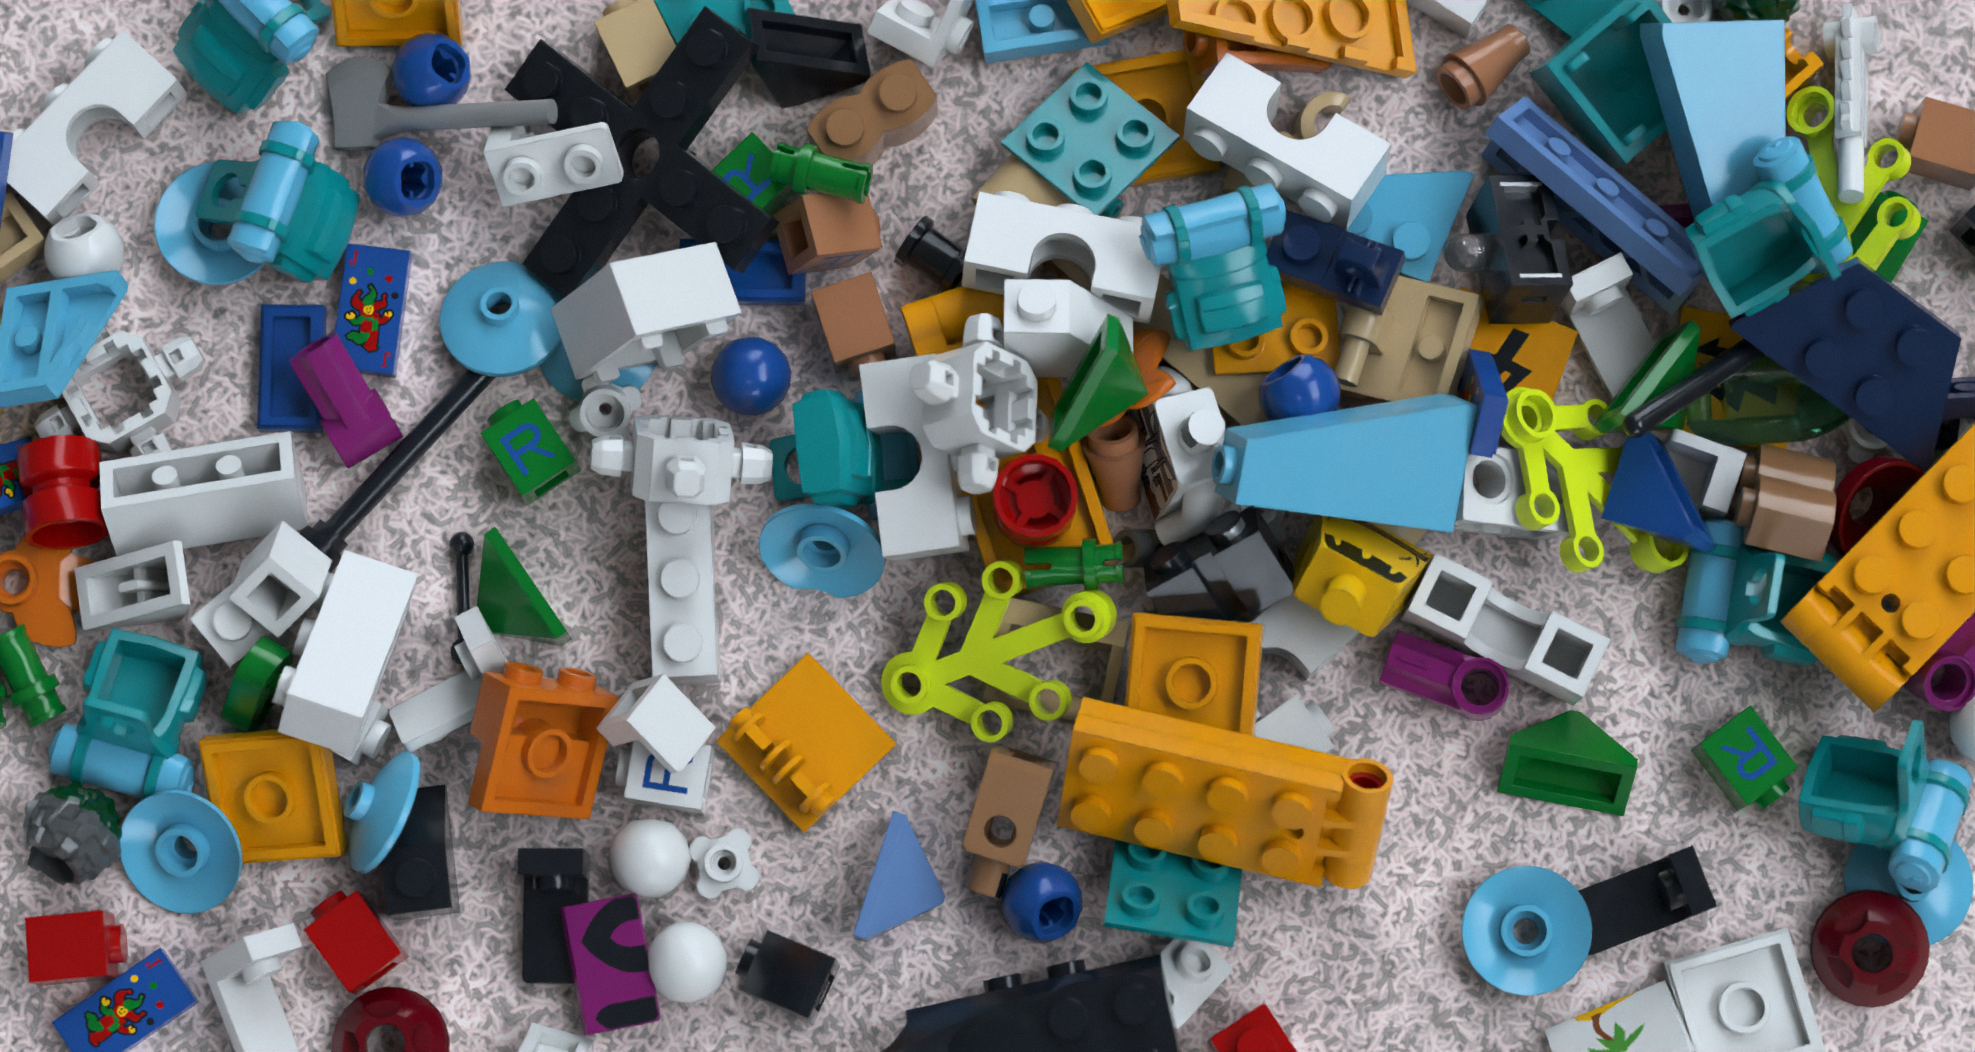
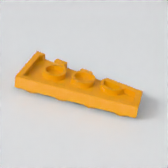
(1343, 32)

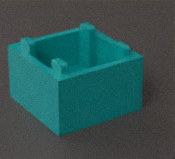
(1606, 83)

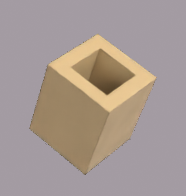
(634, 42)

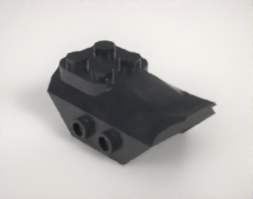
(1071, 1011)

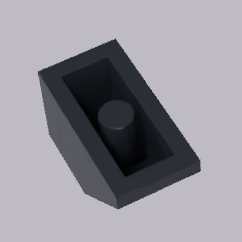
(421, 863)
(787, 975)

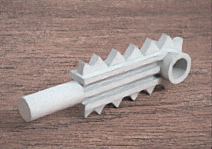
(1850, 43)

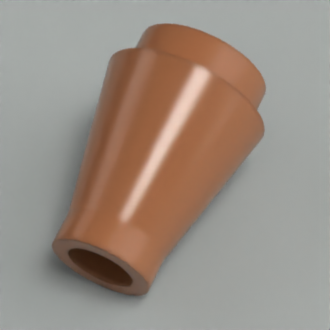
(1479, 68)
(1117, 462)

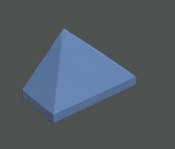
(900, 884)

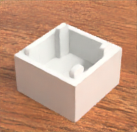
(646, 311)

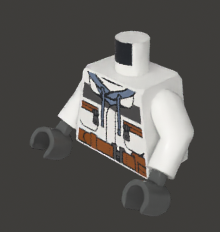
(1176, 467)

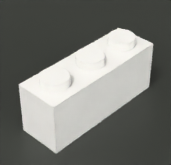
(203, 493)
(344, 652)

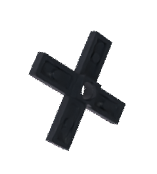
(680, 184)

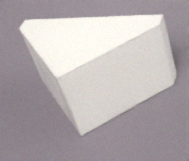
(134, 588)

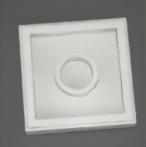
(1745, 997)

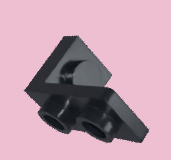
(551, 881)
(1647, 899)

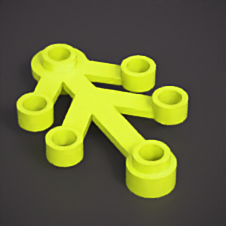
(1823, 150)
(1532, 429)
(986, 655)

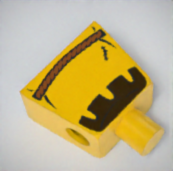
(1356, 572)

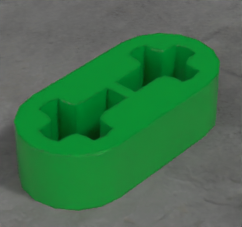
(255, 685)

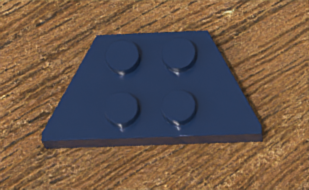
(1865, 353)

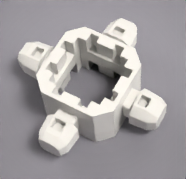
(178, 360)
(964, 429)
(681, 459)

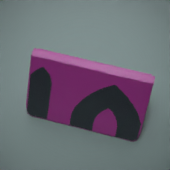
(610, 964)

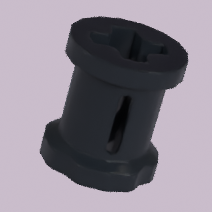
(932, 255)

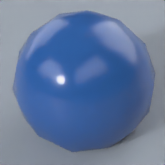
(431, 70)
(406, 161)
(750, 376)
(1299, 389)
(1041, 902)

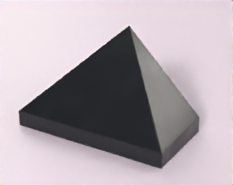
(806, 55)

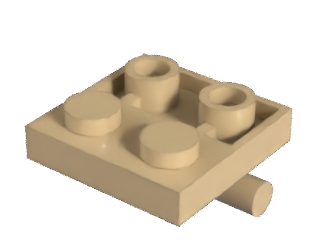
(1412, 347)

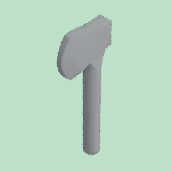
(362, 118)

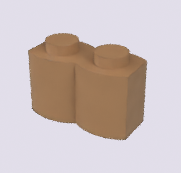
(887, 113)
(1786, 501)

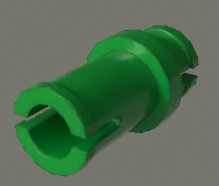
(812, 171)
(1075, 565)
(28, 678)

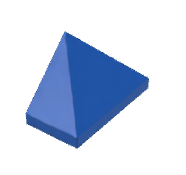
(1653, 497)

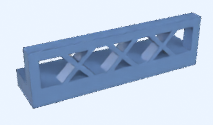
(1597, 202)

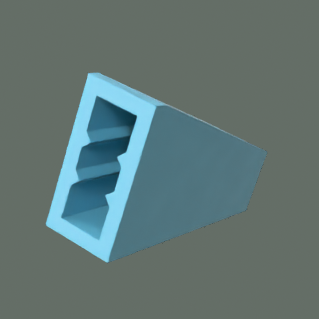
(1718, 99)
(1358, 463)

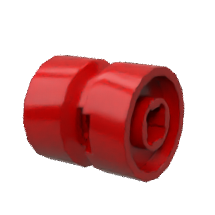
(62, 492)
(1034, 500)

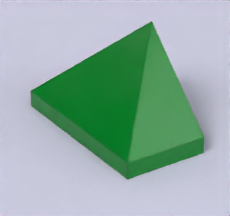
(1663, 366)
(1099, 388)
(511, 599)
(1569, 764)

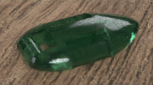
(1764, 408)

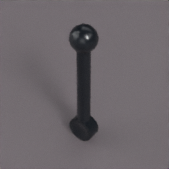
(461, 545)

